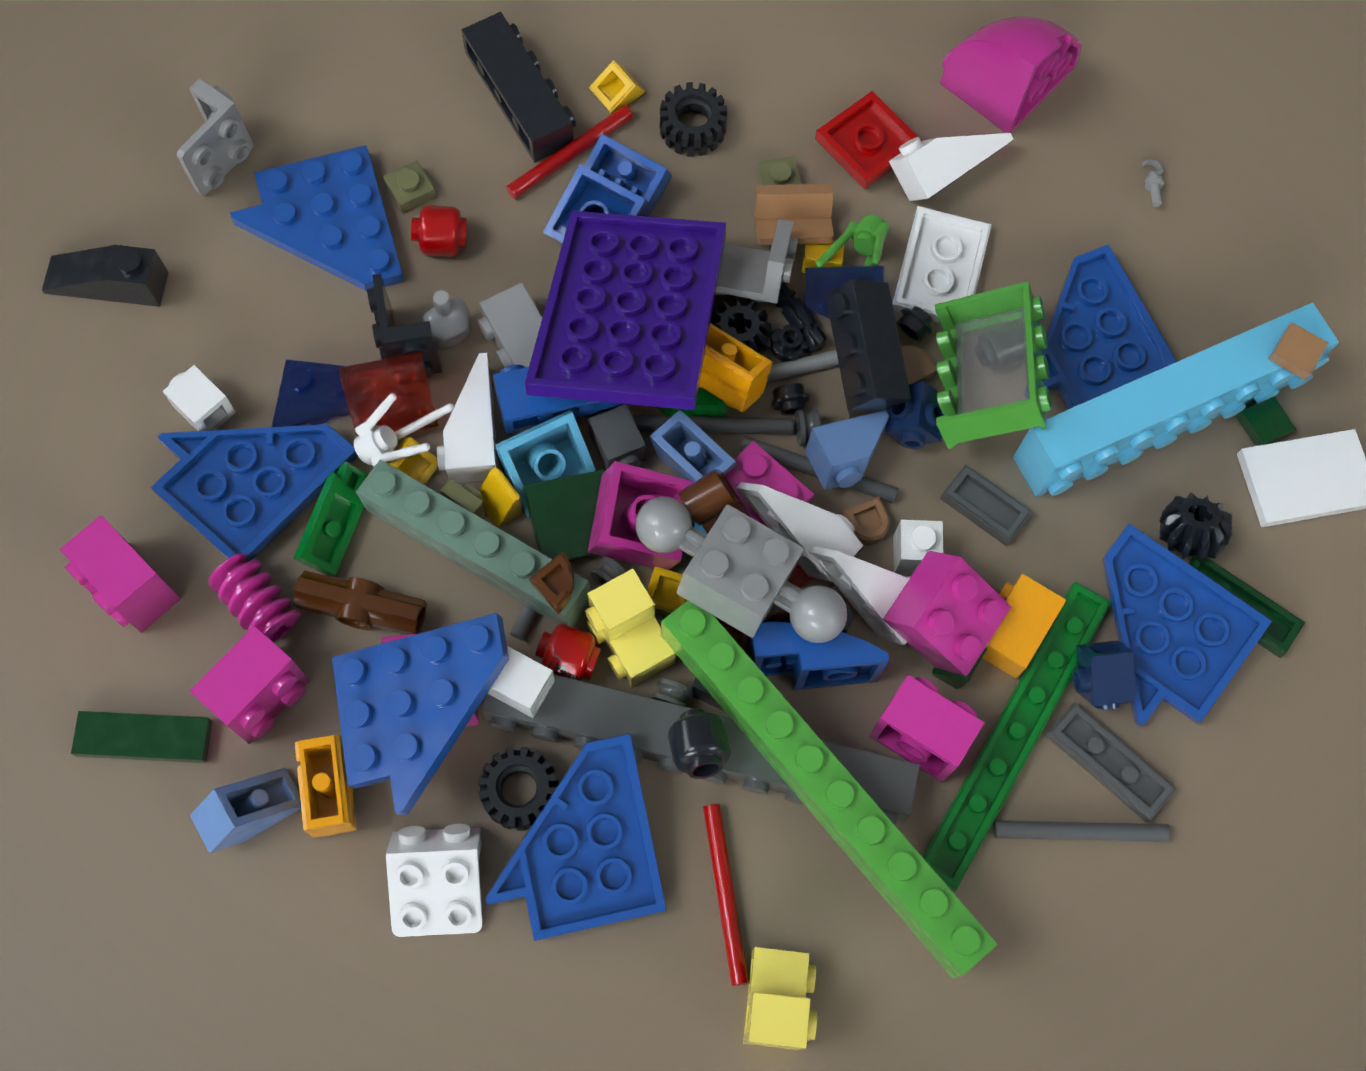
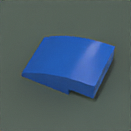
(610, 183)
(838, 662)

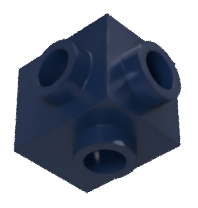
(915, 420)

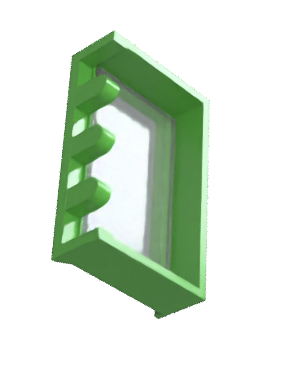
(992, 364)

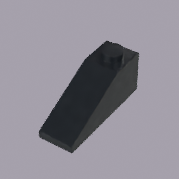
(108, 274)

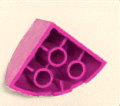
(1010, 67)

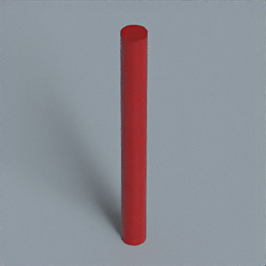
(569, 152)
(725, 895)

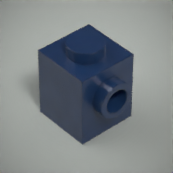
(1105, 674)

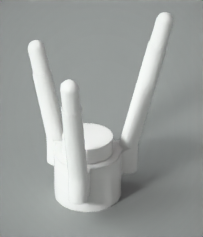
(380, 441)

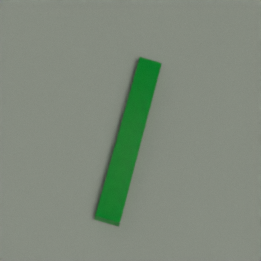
(1013, 736)

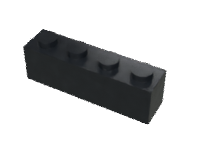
(518, 86)

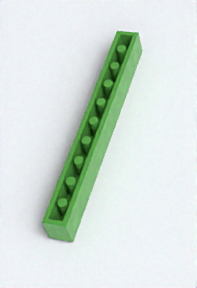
(828, 790)

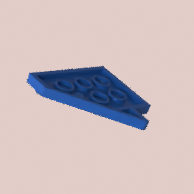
(327, 215)
(1100, 332)
(248, 482)
(1179, 625)
(412, 700)
(588, 849)

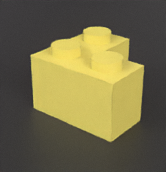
(626, 621)
(777, 999)

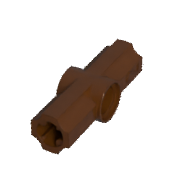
(359, 603)

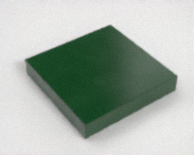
(563, 513)

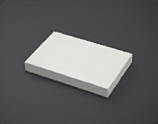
(940, 260)
(1305, 477)

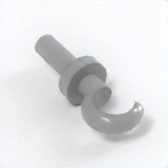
(1154, 181)

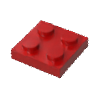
(865, 139)

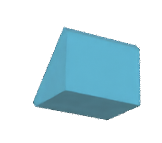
(544, 454)

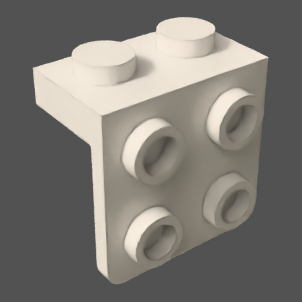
(434, 880)

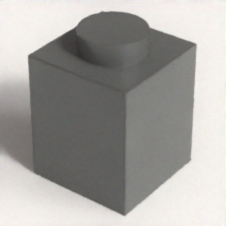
(617, 437)

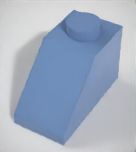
(845, 448)
(689, 449)
(245, 809)

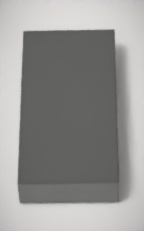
(985, 505)

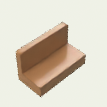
(803, 204)

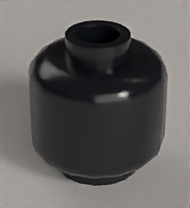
(699, 744)

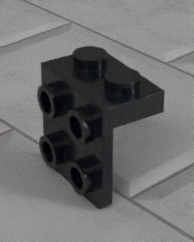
(403, 339)

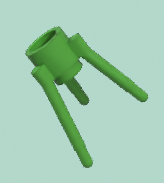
(867, 238)

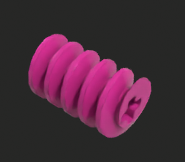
(250, 599)

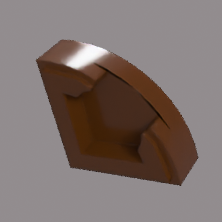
(555, 582)

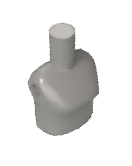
(448, 320)

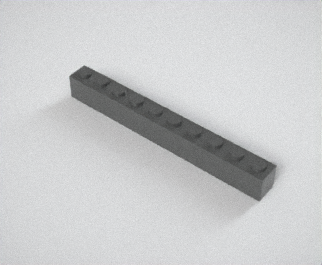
(594, 712)

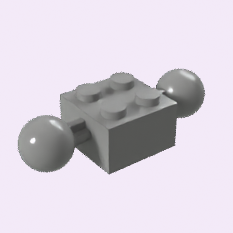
(740, 570)

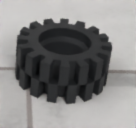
(698, 102)
(499, 770)

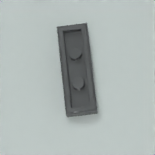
(1111, 762)

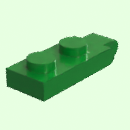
(332, 521)

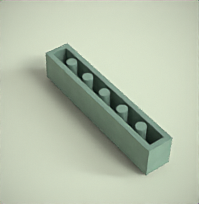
(465, 539)

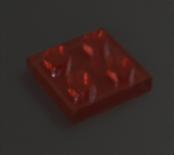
(371, 382)

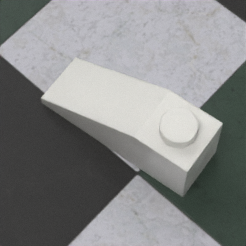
(935, 163)
(470, 430)
(802, 524)
(865, 586)

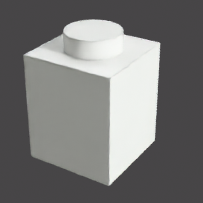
(198, 400)
(913, 541)
(522, 683)

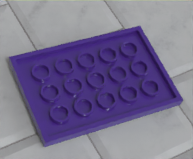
(628, 311)

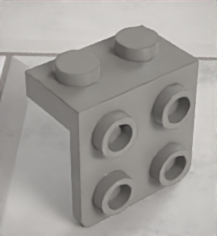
(217, 143)
(758, 272)

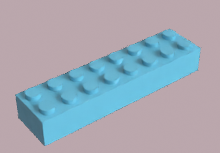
(1163, 405)

